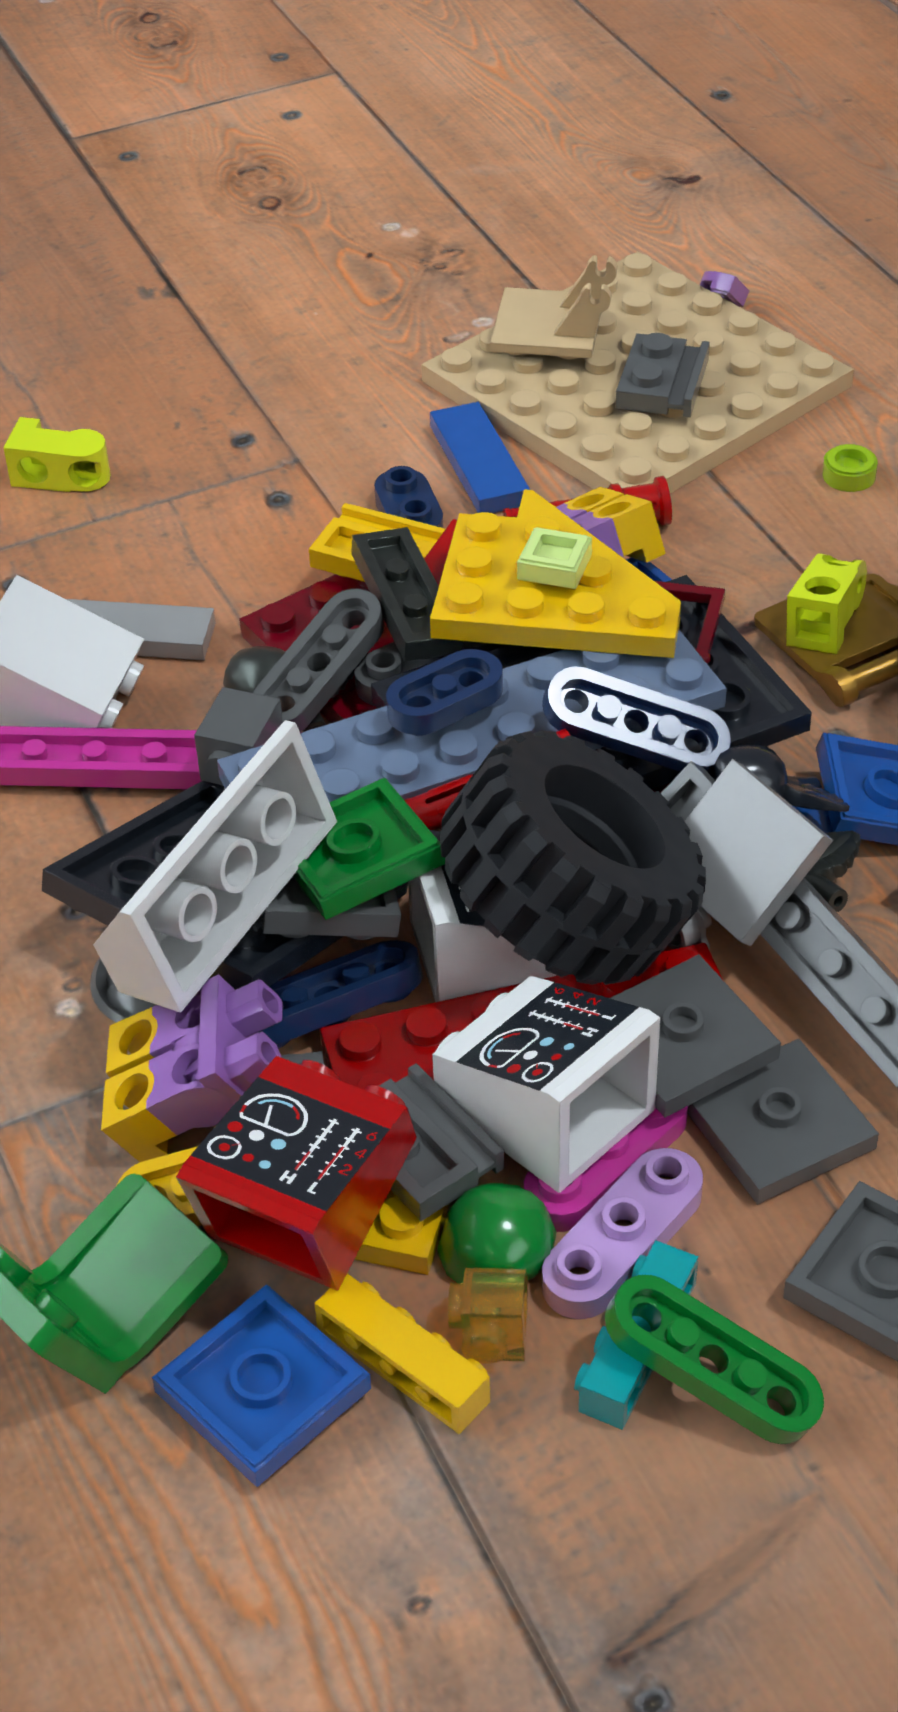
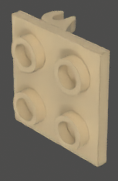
(554, 320)

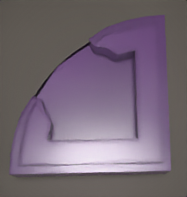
(726, 286)

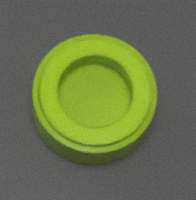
(850, 468)

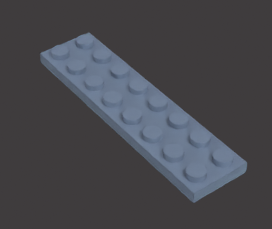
(370, 748)

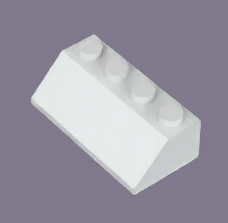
(219, 876)

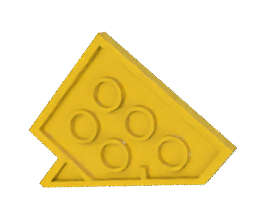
(608, 612)

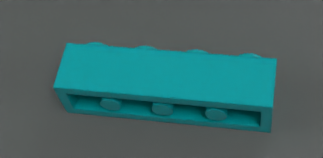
(614, 1379)

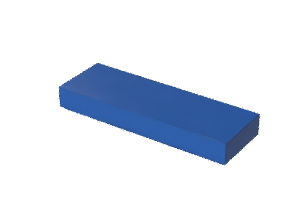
(478, 457)

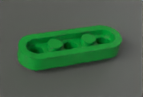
(745, 1364)

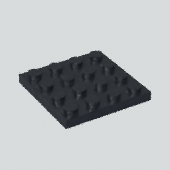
(115, 866)

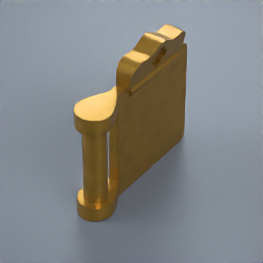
(867, 633)

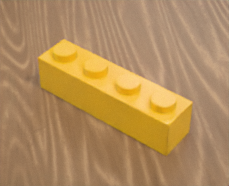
(404, 1352)

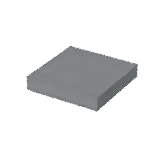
(751, 850)

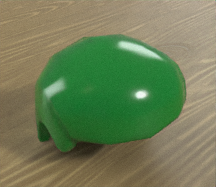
(496, 1229)

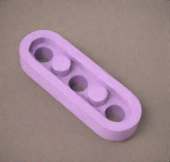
(609, 1250)

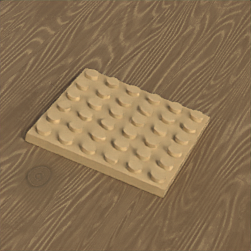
(568, 407)

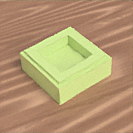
(554, 558)

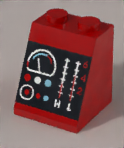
(300, 1168)

